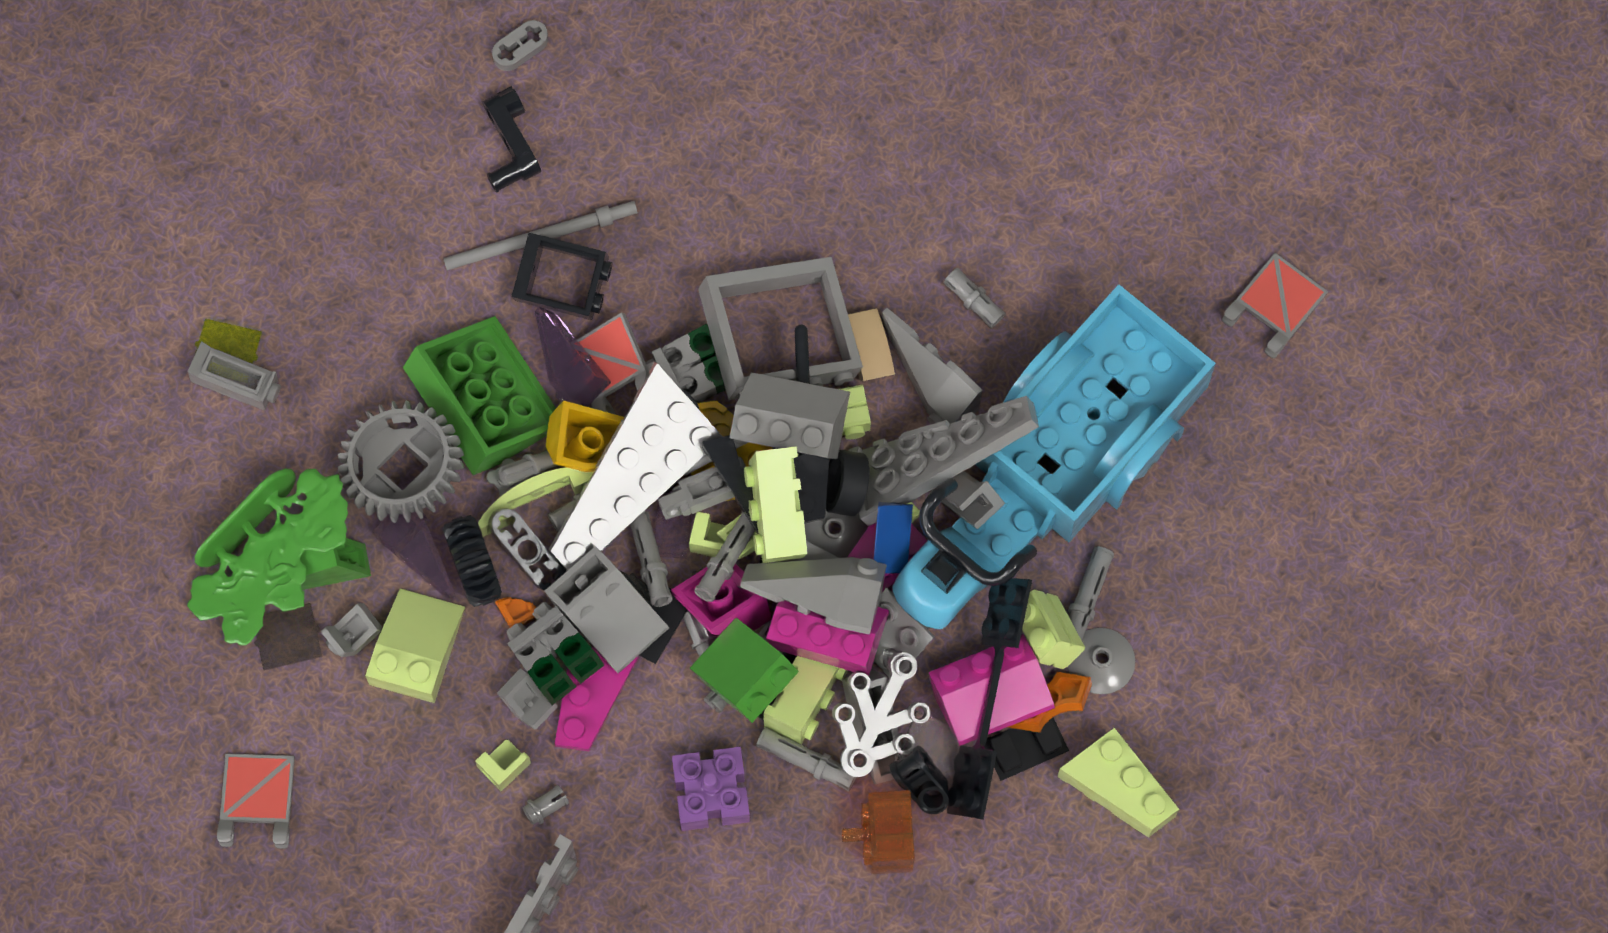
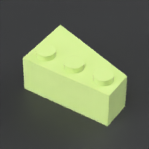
(776, 505)
(801, 700)

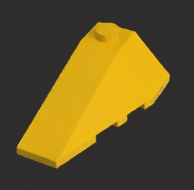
(579, 435)

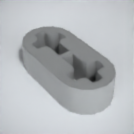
(524, 51)

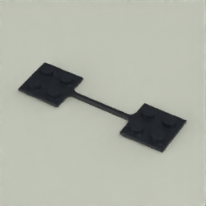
(976, 764)

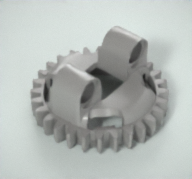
(376, 442)

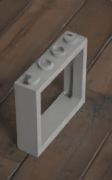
(772, 278)

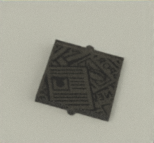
(288, 637)

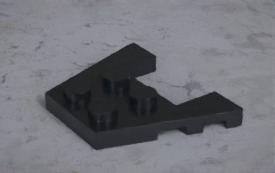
(809, 468)

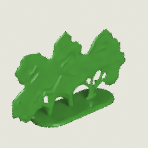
(270, 562)

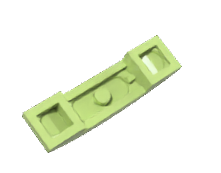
(533, 489)

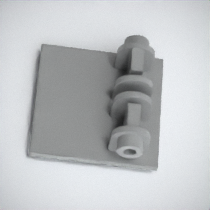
(899, 634)

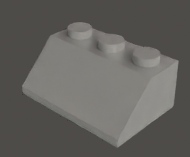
(790, 415)

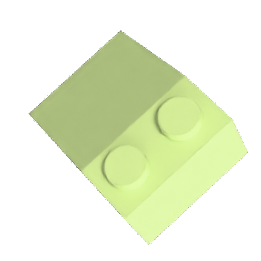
(415, 645)

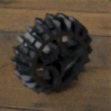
(472, 560)

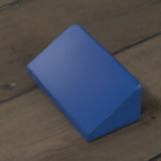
(893, 535)

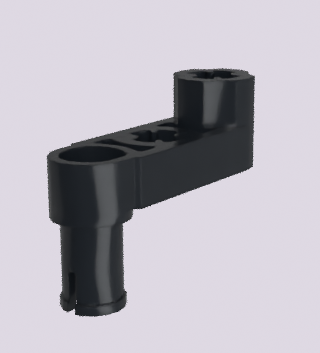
(501, 111)

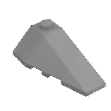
(940, 386)

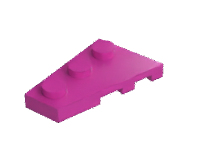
(588, 706)

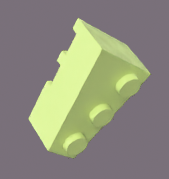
(1121, 783)

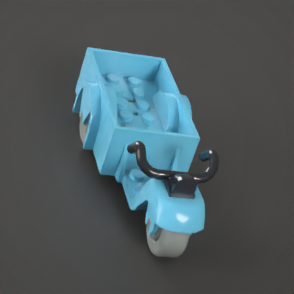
(1083, 429)

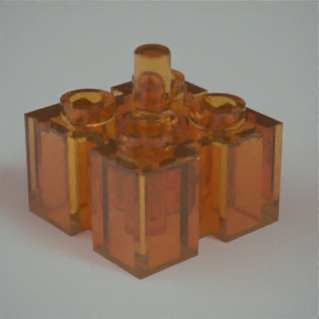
(885, 832)

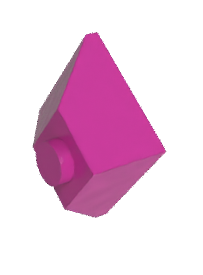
(728, 603)

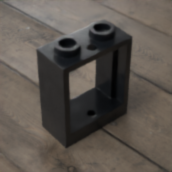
(529, 266)

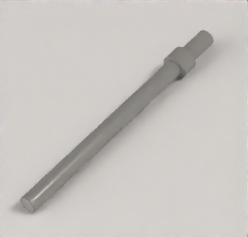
(602, 216)

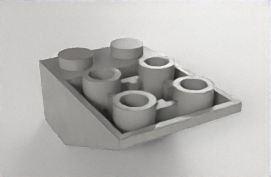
(606, 609)

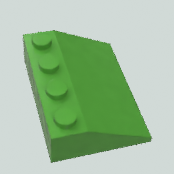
(482, 391)

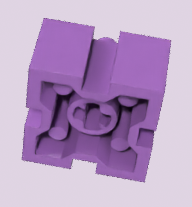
(711, 788)

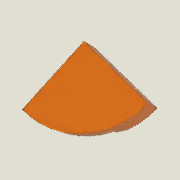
(516, 610)

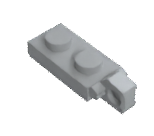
(696, 493)

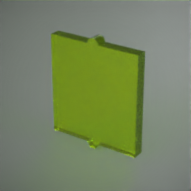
(231, 339)

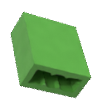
(744, 669)

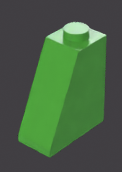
(336, 565)

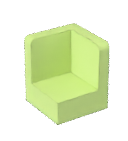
(704, 536)
(503, 764)

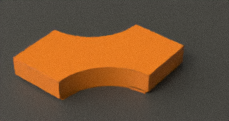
(1068, 694)

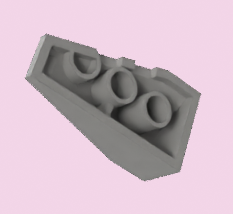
(836, 588)

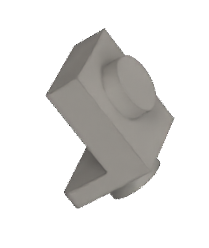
(352, 631)
(526, 699)

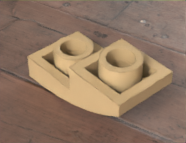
(871, 345)

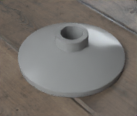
(837, 544)
(1111, 675)

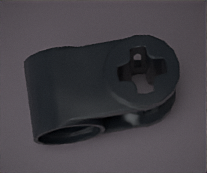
(921, 775)

